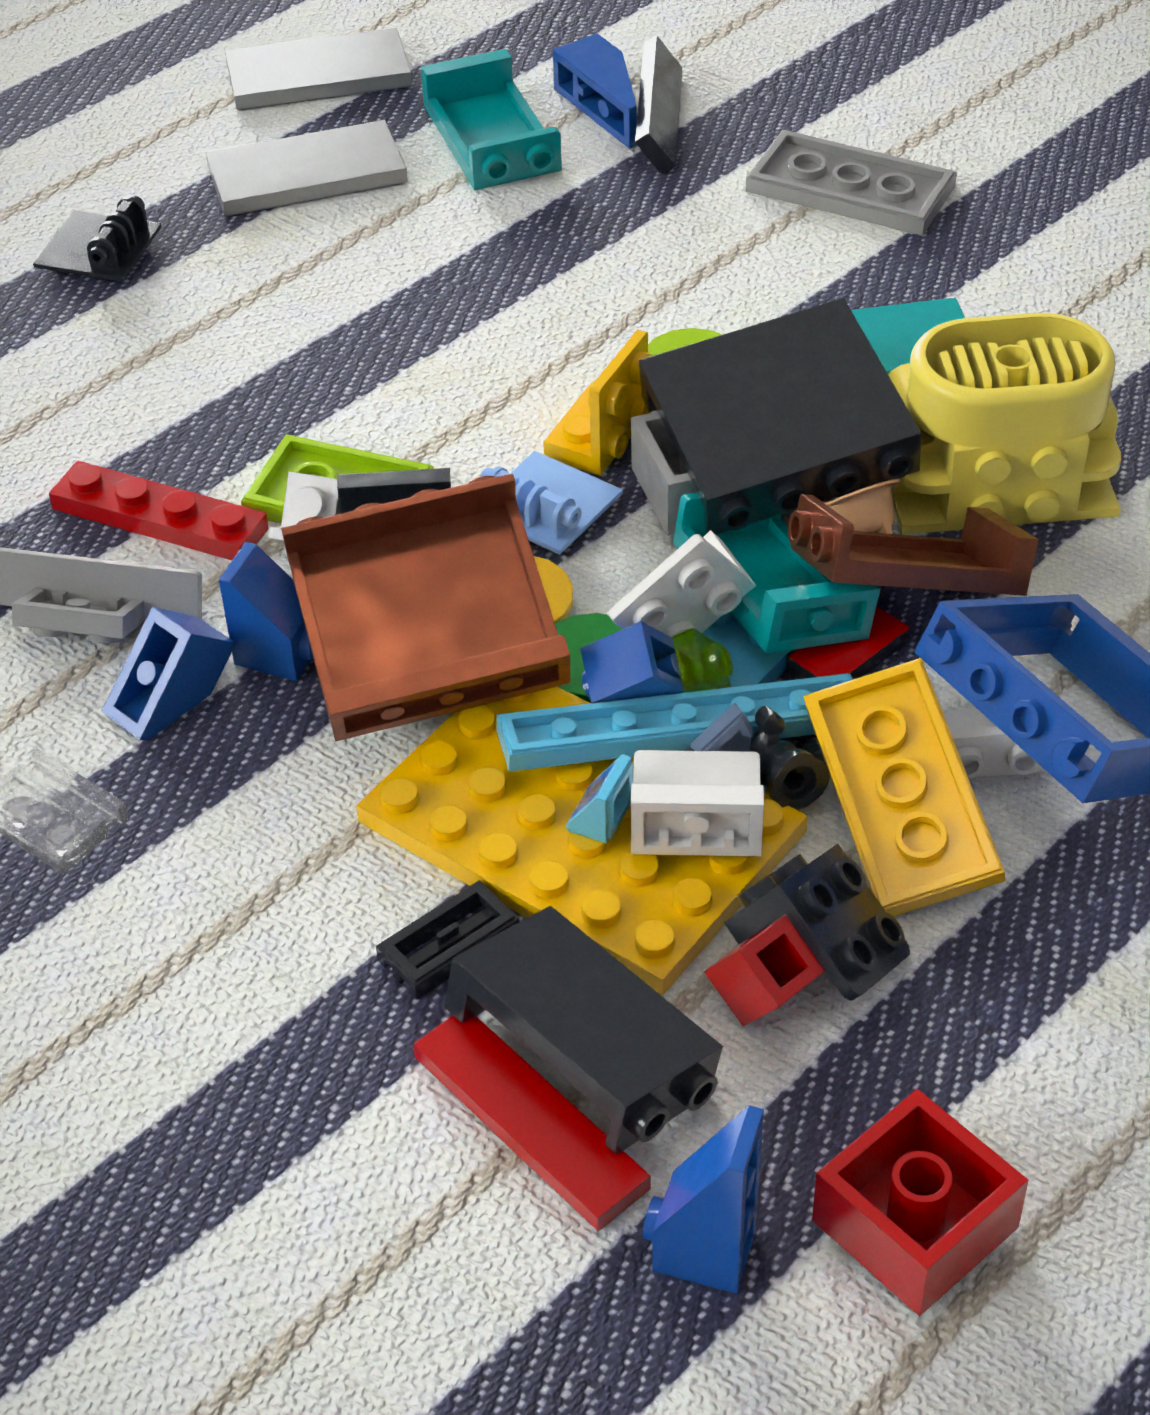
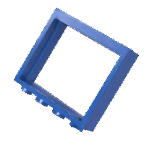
(974, 651)

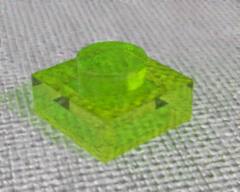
(702, 661)

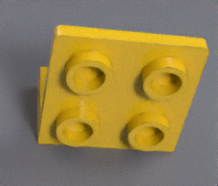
(600, 419)

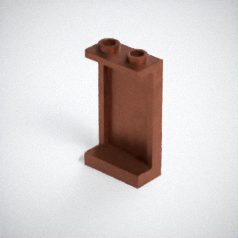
(987, 559)

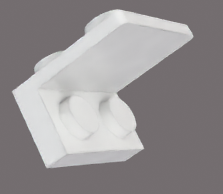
(686, 589)
(696, 803)

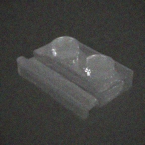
(56, 811)

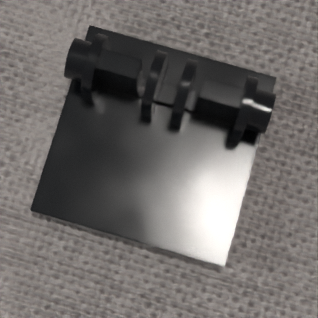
(100, 243)

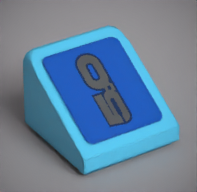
(604, 802)

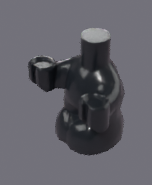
(789, 773)

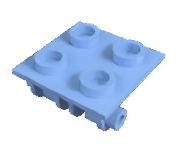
(557, 499)

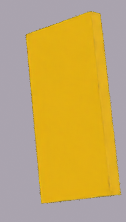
(903, 789)

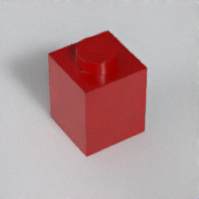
(764, 971)

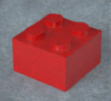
(918, 1201)

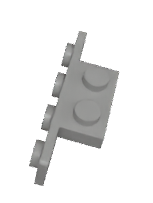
(91, 594)

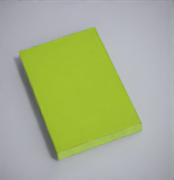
(316, 459)

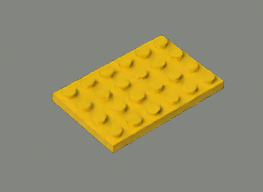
(509, 831)

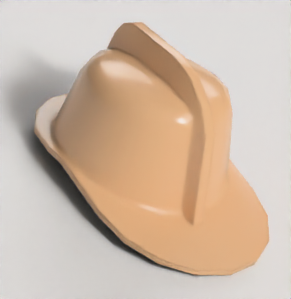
(868, 508)

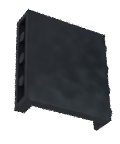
(781, 415)

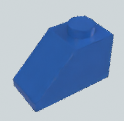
(264, 615)
(631, 665)
(167, 672)

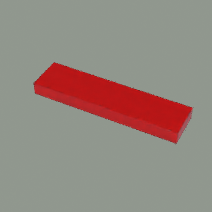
(533, 1119)

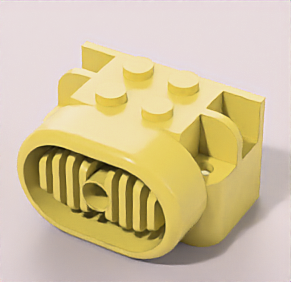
(1009, 422)

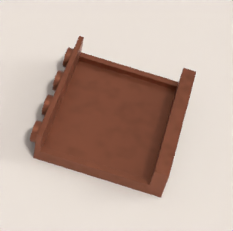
(424, 606)

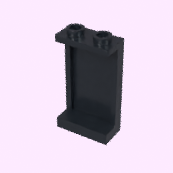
(589, 1023)

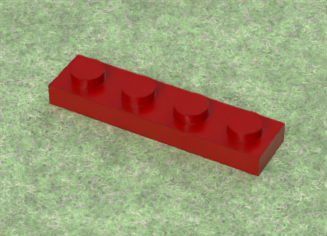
(157, 510)

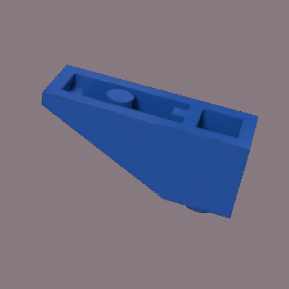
(597, 82)
(710, 1208)

